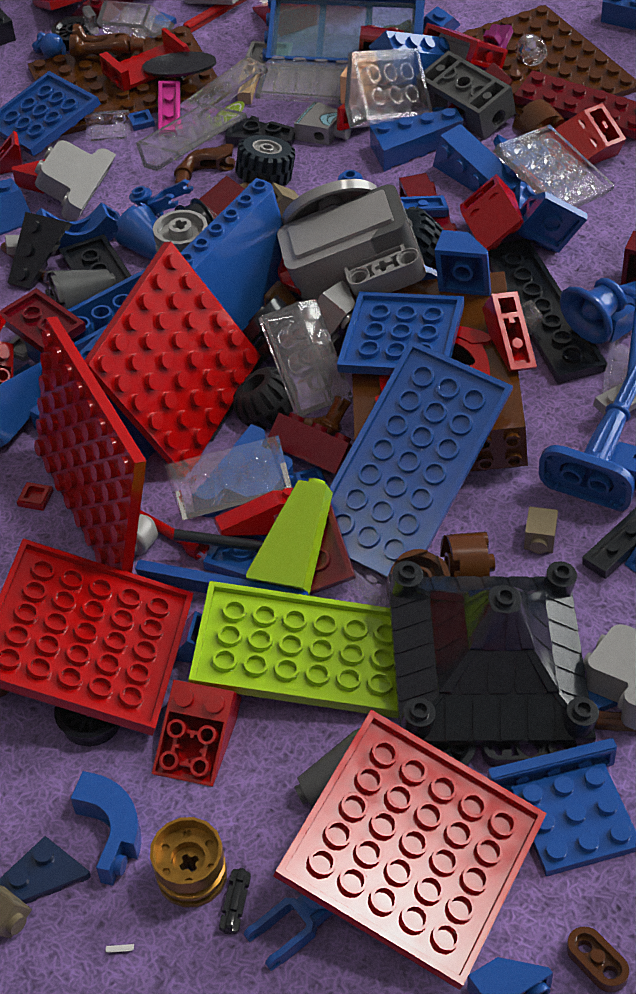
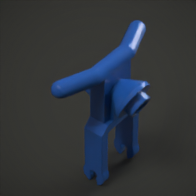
(162, 200)
(308, 910)

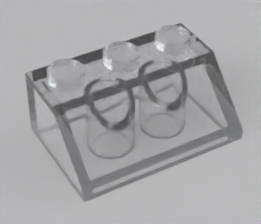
(132, 19)

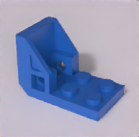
(547, 218)

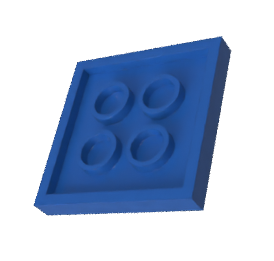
(582, 819)

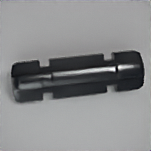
(234, 901)

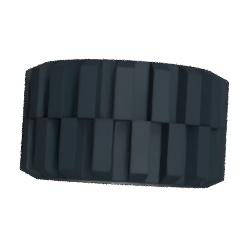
(265, 159)
(426, 232)

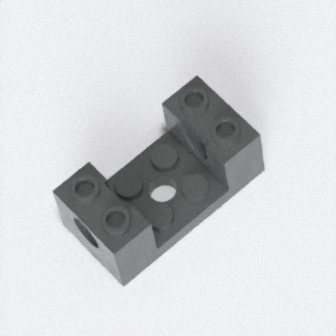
(482, 96)

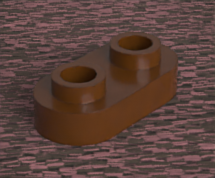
(598, 960)

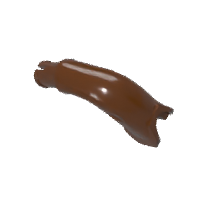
(205, 158)

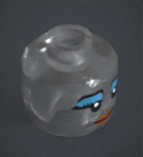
(531, 49)

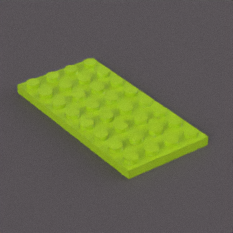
(296, 649)

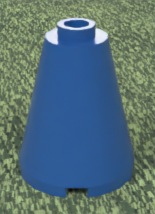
(136, 230)

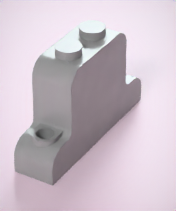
(72, 176)
(613, 670)

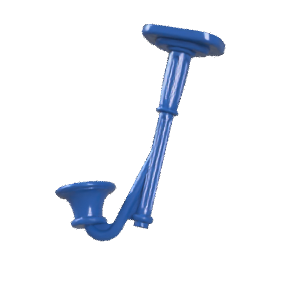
(591, 473)

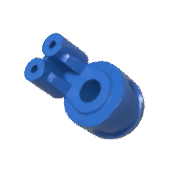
(49, 45)

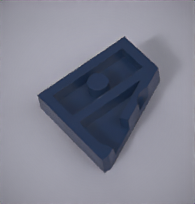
(43, 872)

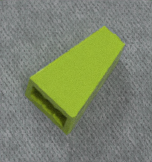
(295, 539)

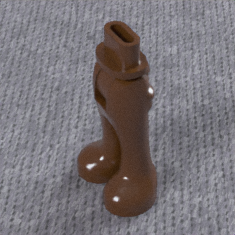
(115, 43)

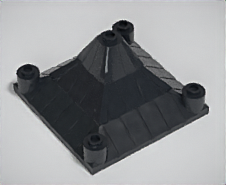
(489, 658)

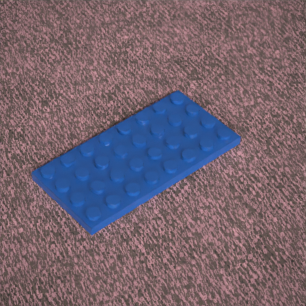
(413, 455)

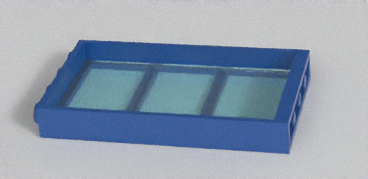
(333, 26)

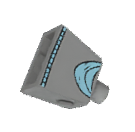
(319, 125)

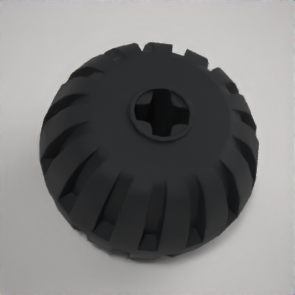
(261, 398)

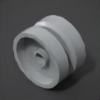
(178, 227)

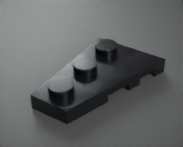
(35, 245)

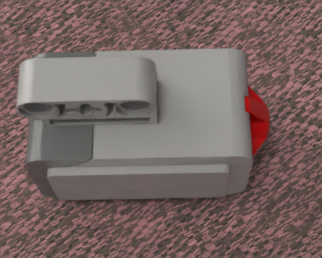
(355, 241)

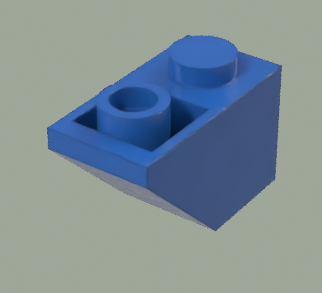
(510, 977)

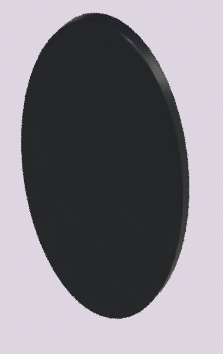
(179, 64)

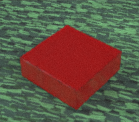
(35, 496)

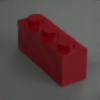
(311, 442)

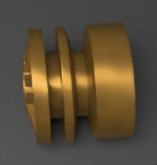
(183, 845)

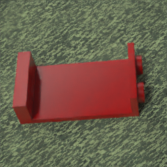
(479, 52)
(129, 72)

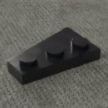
(252, 126)

